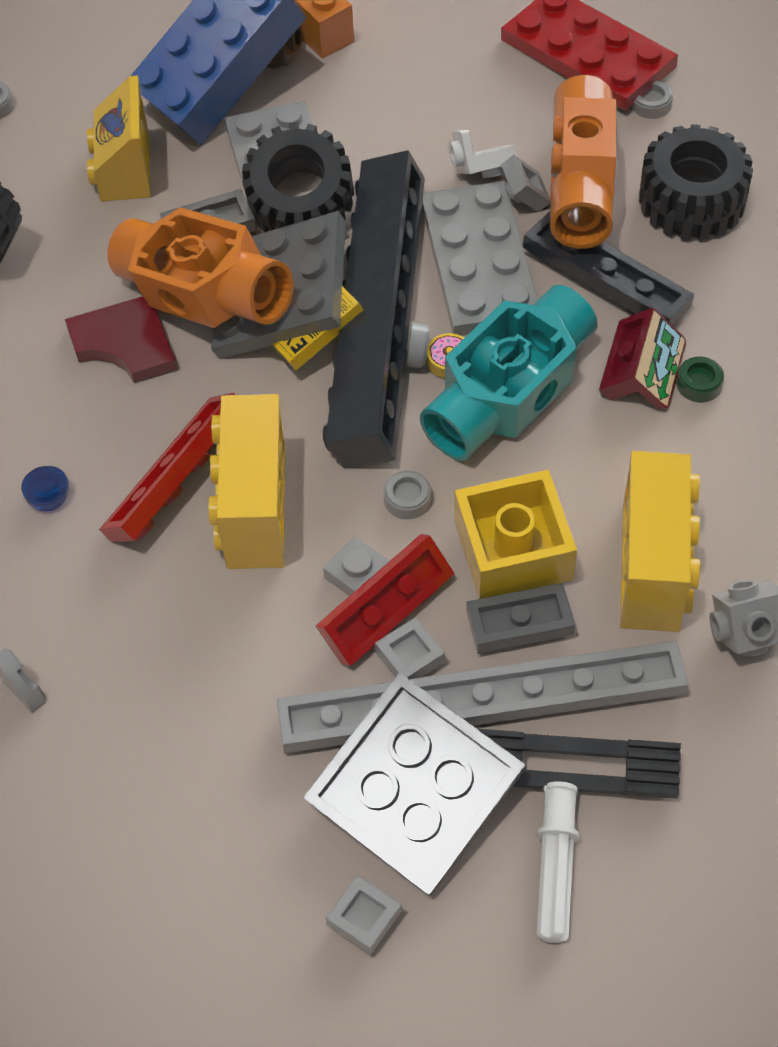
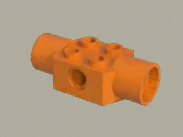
(583, 162)
(200, 268)

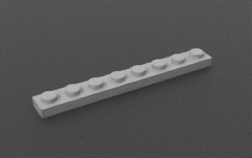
(498, 692)

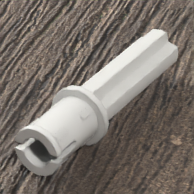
(556, 861)

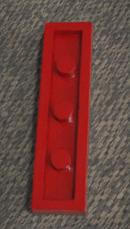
(163, 480)

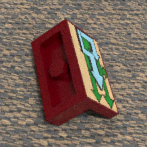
(644, 359)

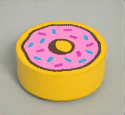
(438, 349)

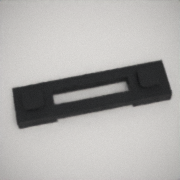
(650, 765)

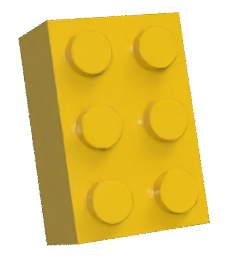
(249, 481)
(659, 541)

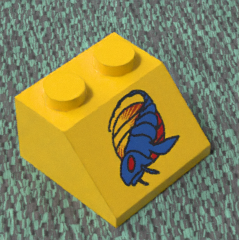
(120, 145)

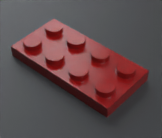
(587, 42)

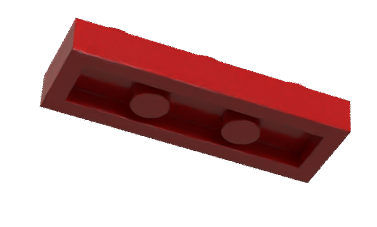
(385, 600)

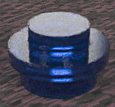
(45, 488)

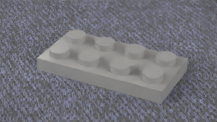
(476, 252)

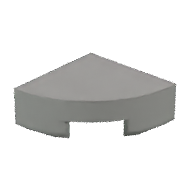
(18, 682)

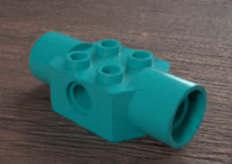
(508, 370)

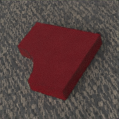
(124, 335)

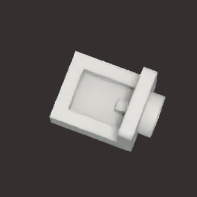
(485, 161)

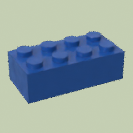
(213, 59)

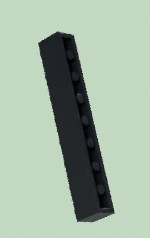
(374, 343)

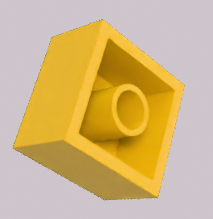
(514, 534)

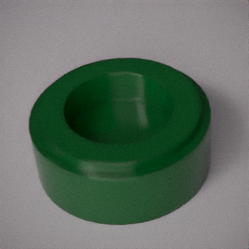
(700, 379)

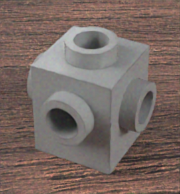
(746, 617)

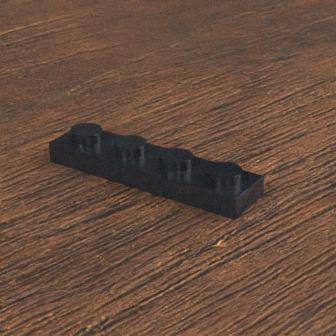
(611, 274)

